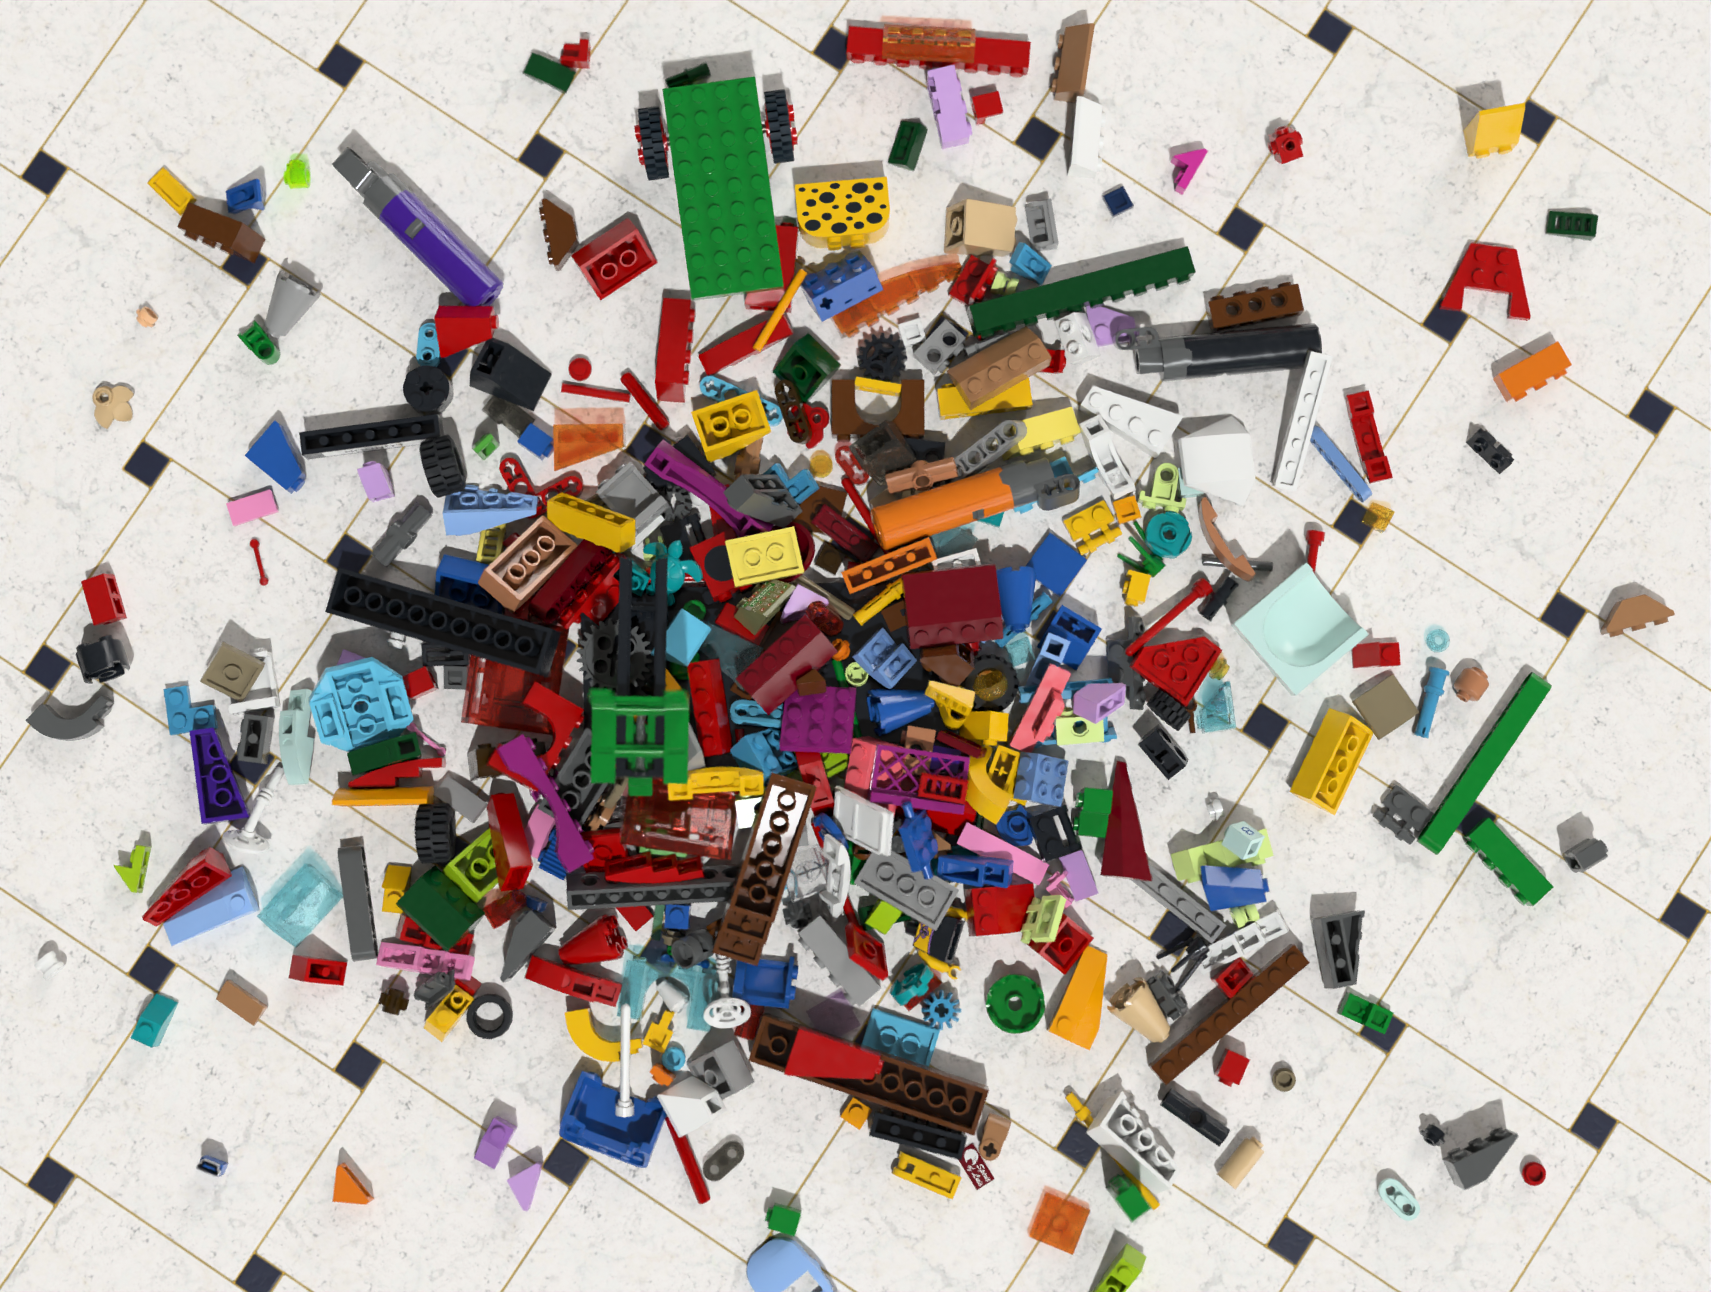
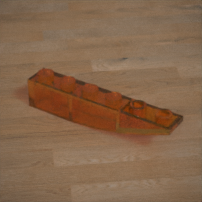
(894, 294)

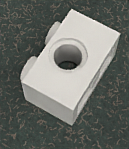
(1077, 338)

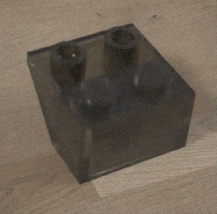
(883, 452)

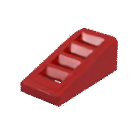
(953, 780)

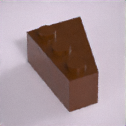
(221, 232)

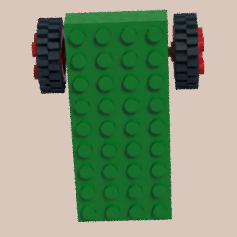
(721, 180)

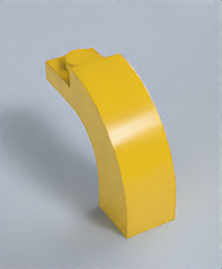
(982, 793)
(590, 1042)

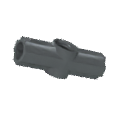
(401, 534)

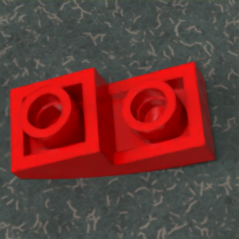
(730, 623)

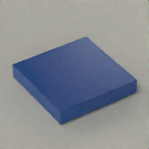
(1055, 564)

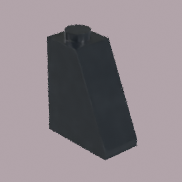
(688, 449)

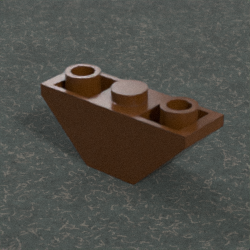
(560, 233)

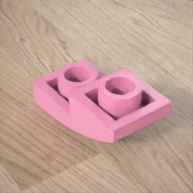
(537, 831)

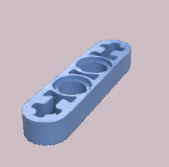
(1340, 465)

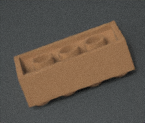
(999, 367)

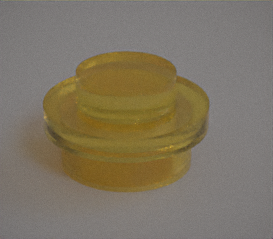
(821, 466)
(1219, 669)

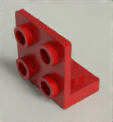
(971, 283)

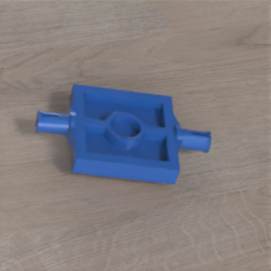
(918, 840)

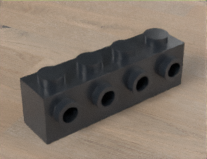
(915, 1134)

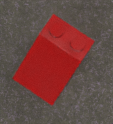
(998, 909)

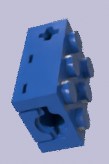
(841, 285)

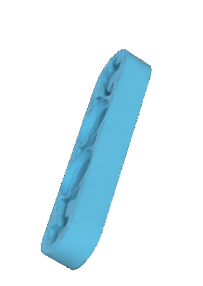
(717, 384)

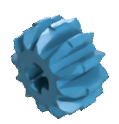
(935, 1015)

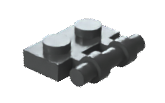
(1406, 808)

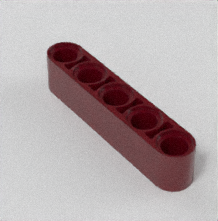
(568, 581)

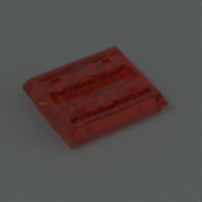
(506, 689)
(680, 820)

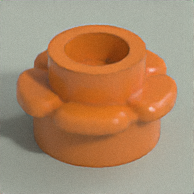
(842, 648)

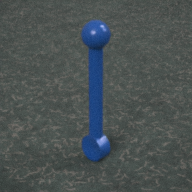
(666, 957)

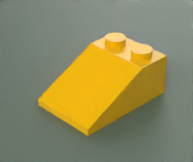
(1494, 130)
(731, 425)

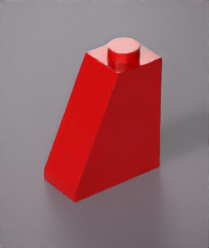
(463, 327)

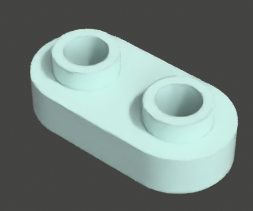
(1398, 1198)

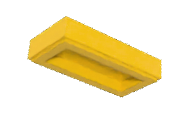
(171, 191)
(877, 386)

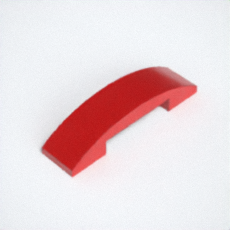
(1367, 437)

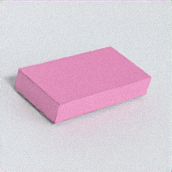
(252, 507)

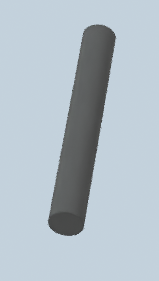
(1256, 565)

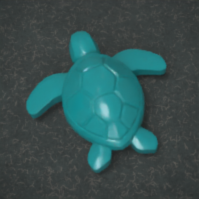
(675, 568)

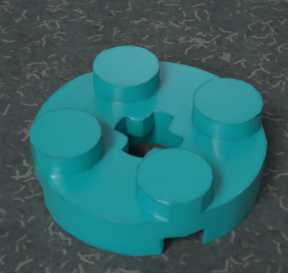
(1180, 531)
(913, 984)

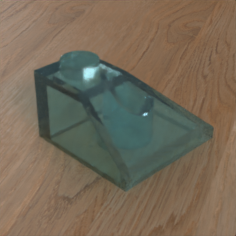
(1218, 711)

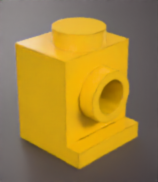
(1136, 588)

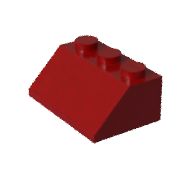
(614, 258)

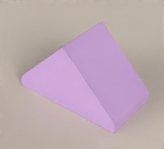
(798, 602)
(525, 1183)

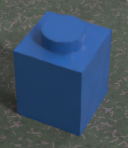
(537, 442)
(677, 916)

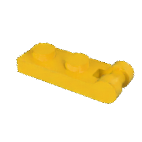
(927, 1175)

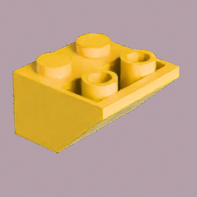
(1004, 770)

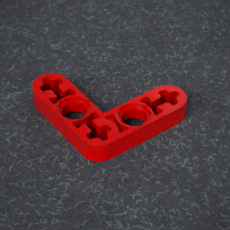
(530, 491)

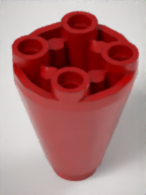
(595, 943)

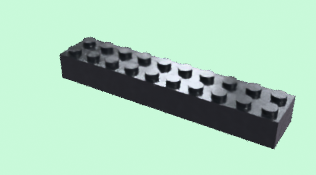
(443, 622)

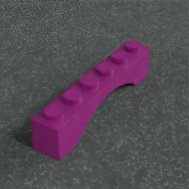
(679, 469)
(570, 846)

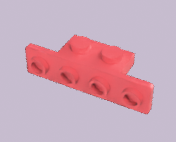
(1042, 710)

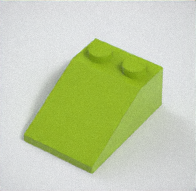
(474, 868)

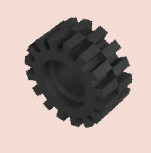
(1168, 710)

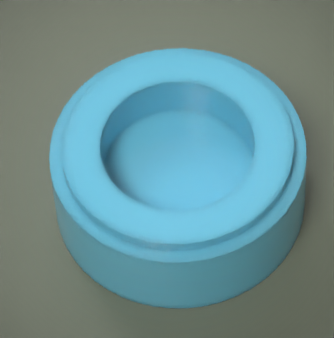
(673, 1059)

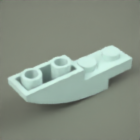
(294, 743)

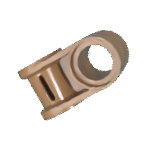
(994, 1132)

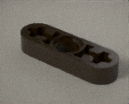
(784, 407)

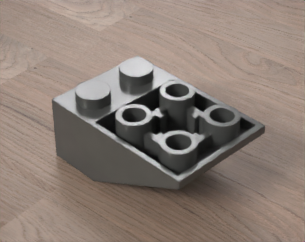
(1479, 1159)

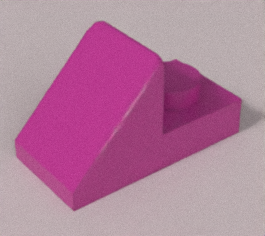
(1189, 163)

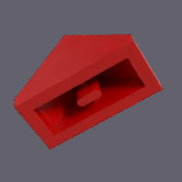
(1232, 977)

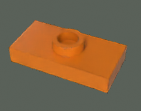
(662, 1075)

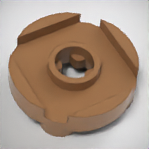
(600, 815)

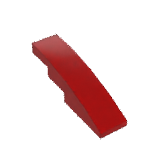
(740, 346)
(390, 775)
(645, 869)

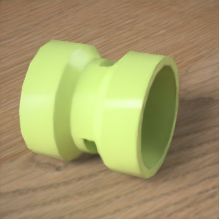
(1000, 282)
(856, 675)
(1244, 914)

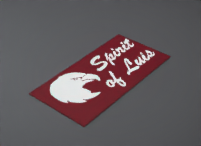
(975, 1167)

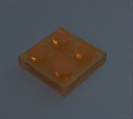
(1059, 1223)

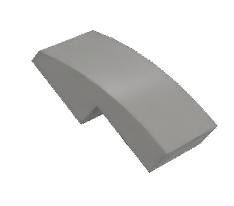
(460, 799)

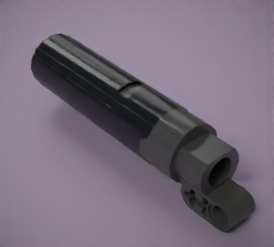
(1223, 353)

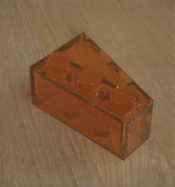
(584, 442)

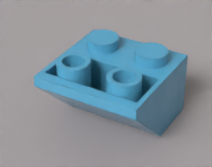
(762, 753)

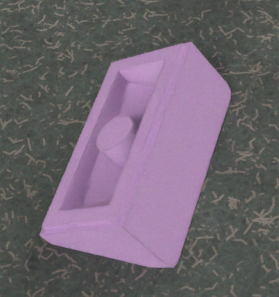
(1078, 875)

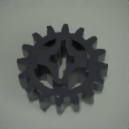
(890, 354)

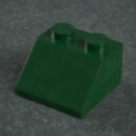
(807, 367)

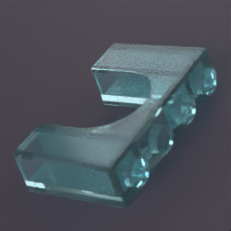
(641, 974)

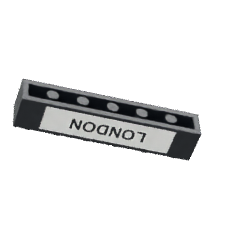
(370, 436)

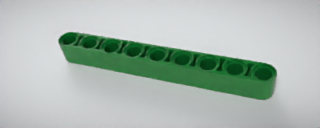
(1484, 763)

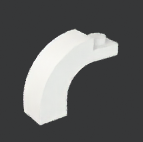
(1104, 457)

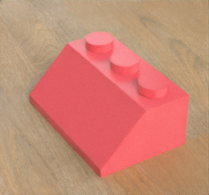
(861, 767)

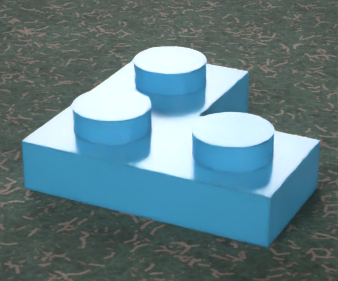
(800, 486)
(182, 716)

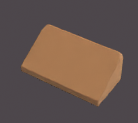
(241, 1002)

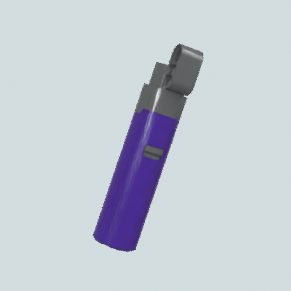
(420, 231)

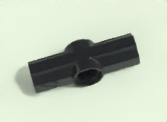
(1207, 1126)

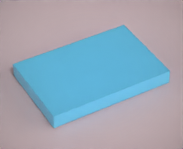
(900, 1037)

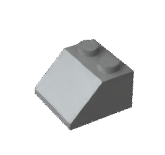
(722, 1070)

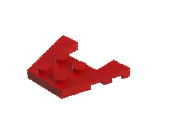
(1489, 270)

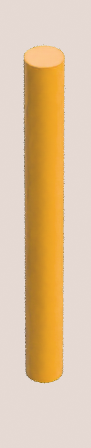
(779, 311)

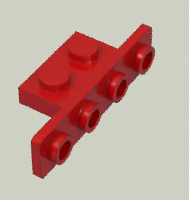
(598, 596)

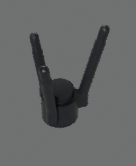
(1196, 949)

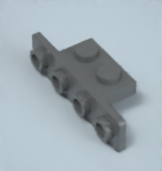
(1119, 664)

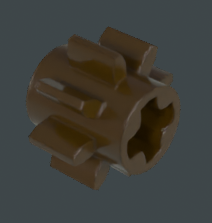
(393, 1001)

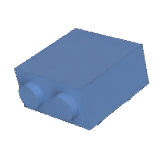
(1040, 779)

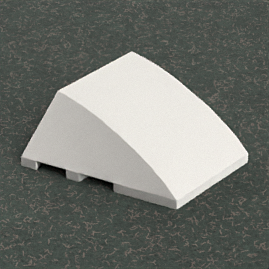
(1219, 460)

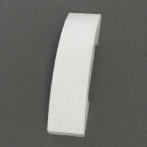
(839, 873)

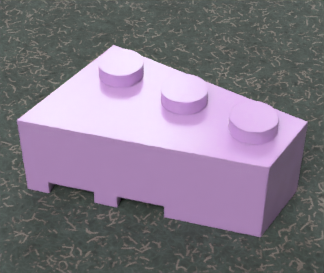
(948, 106)

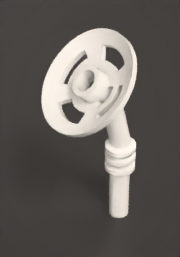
(247, 834)
(726, 1003)

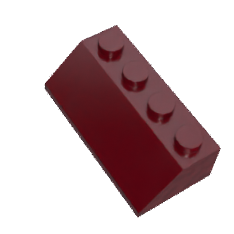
(792, 656)

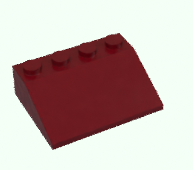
(952, 606)

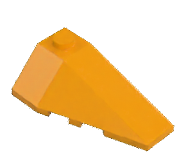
(1081, 1004)

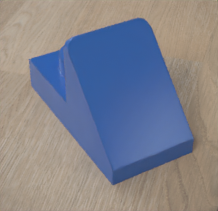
(245, 197)

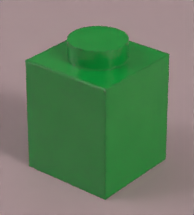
(783, 1219)

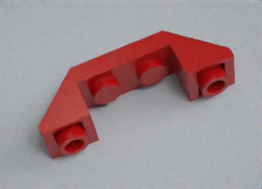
(814, 773)

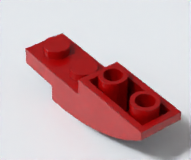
(572, 981)

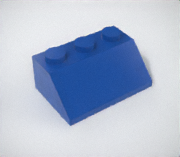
(458, 581)

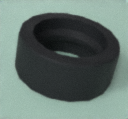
(507, 1016)

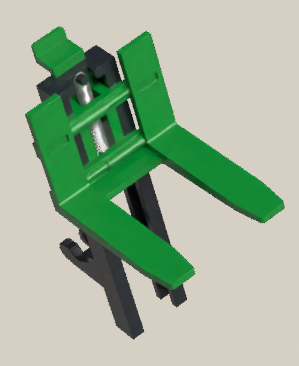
(640, 749)

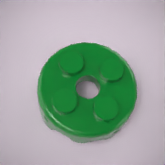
(1032, 1004)

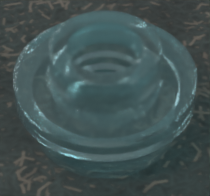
(1430, 640)

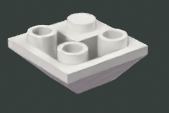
(691, 1105)

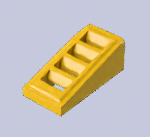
(956, 698)

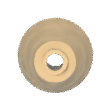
(1140, 1010)

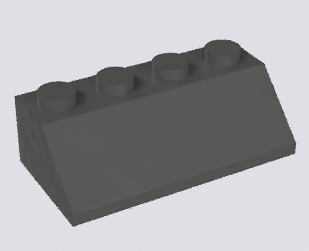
(575, 782)

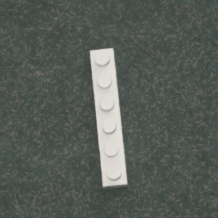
(1302, 420)

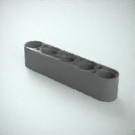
(357, 903)

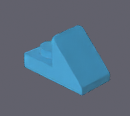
(1029, 264)

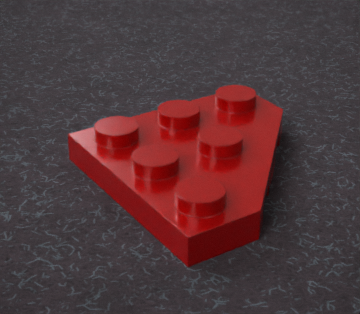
(1177, 666)

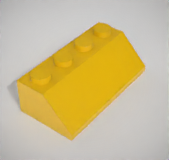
(1331, 761)

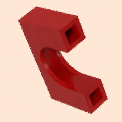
(562, 717)

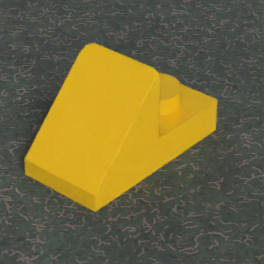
(396, 885)

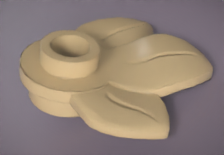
(115, 407)

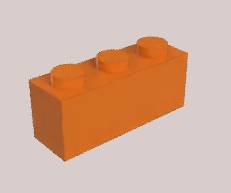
(1533, 372)

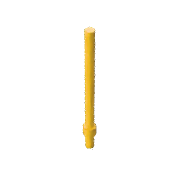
(1083, 1114)

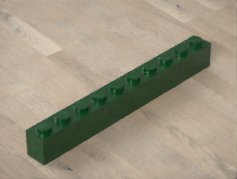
(1081, 291)

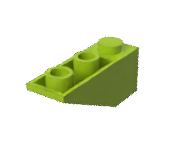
(1122, 1271)

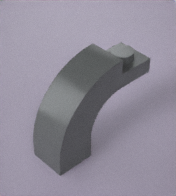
(52, 725)

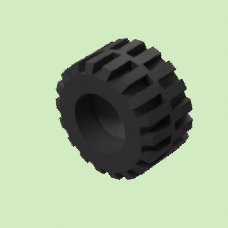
(442, 466)
(992, 663)
(435, 833)

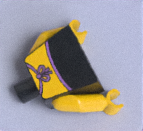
(939, 946)

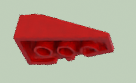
(193, 882)

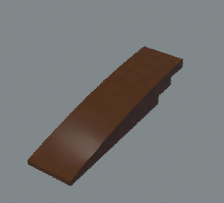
(764, 869)

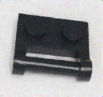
(676, 531)
(1047, 835)

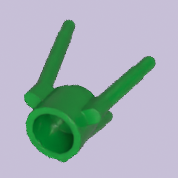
(1152, 563)

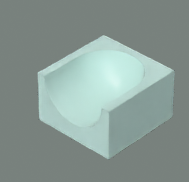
(1298, 630)

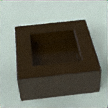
(830, 560)

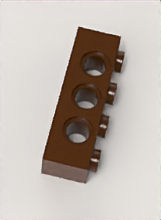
(1286, 292)

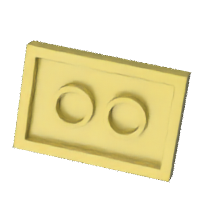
(764, 557)

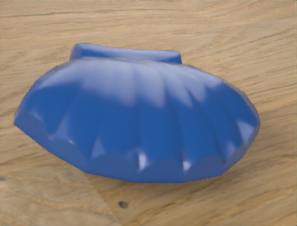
(1015, 828)

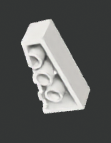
(1132, 420)
(1132, 1144)

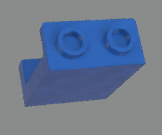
(767, 983)

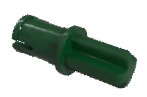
(689, 76)

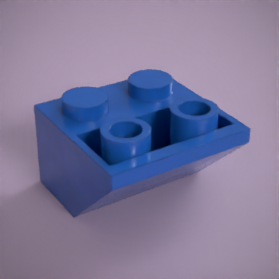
(1076, 630)

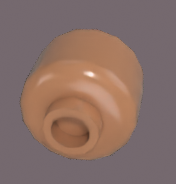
(1471, 684)

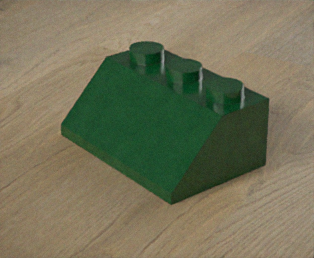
(440, 908)

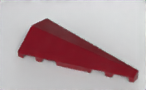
(1124, 845)

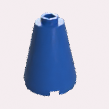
(1016, 596)
(896, 708)

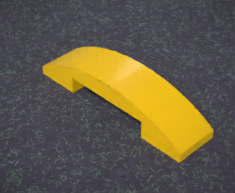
(719, 780)

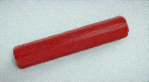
(644, 401)

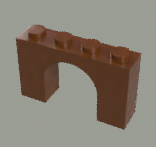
(848, 423)

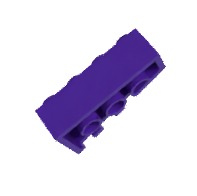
(215, 781)

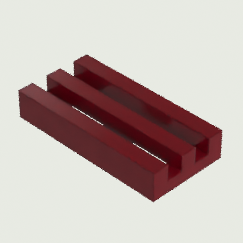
(961, 743)

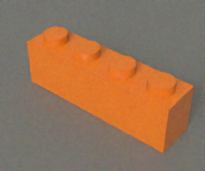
(889, 565)

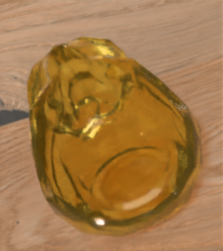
(991, 685)

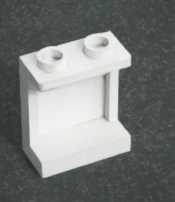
(264, 692)

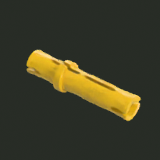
(879, 602)

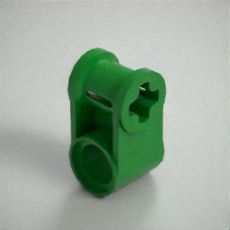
(257, 341)

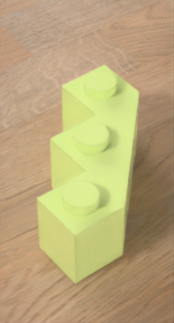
(1188, 861)

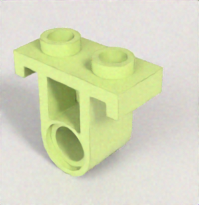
(1163, 492)

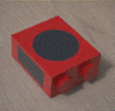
(715, 566)

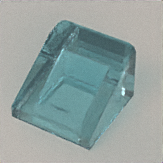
(1020, 652)

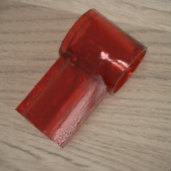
(502, 909)
(748, 1029)

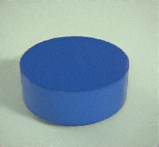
(536, 903)

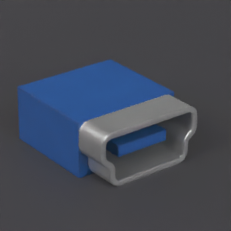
(212, 1166)

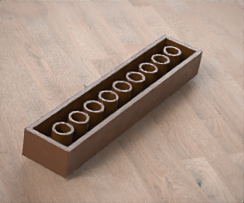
(900, 1085)

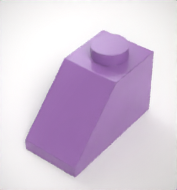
(495, 1142)

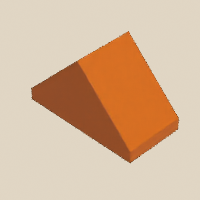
(348, 1187)

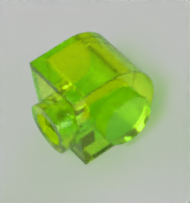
(297, 175)

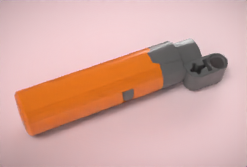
(972, 500)

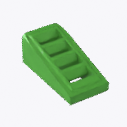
(485, 446)

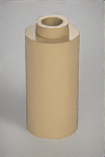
(1241, 1161)

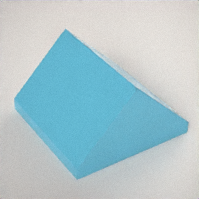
(684, 638)

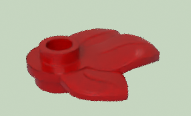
(817, 428)

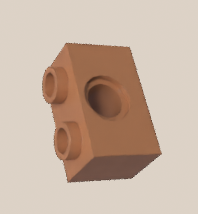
(921, 737)

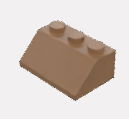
(1073, 63)

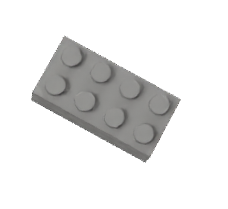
(833, 955)

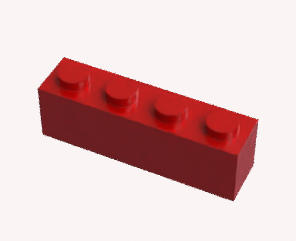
(710, 707)

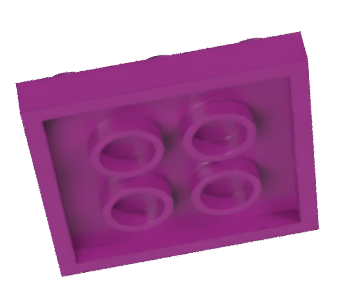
(819, 721)

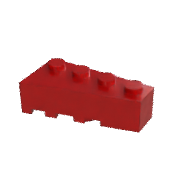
(674, 349)

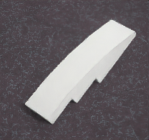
(1243, 941)

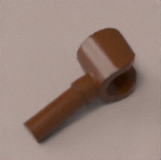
(1191, 719)

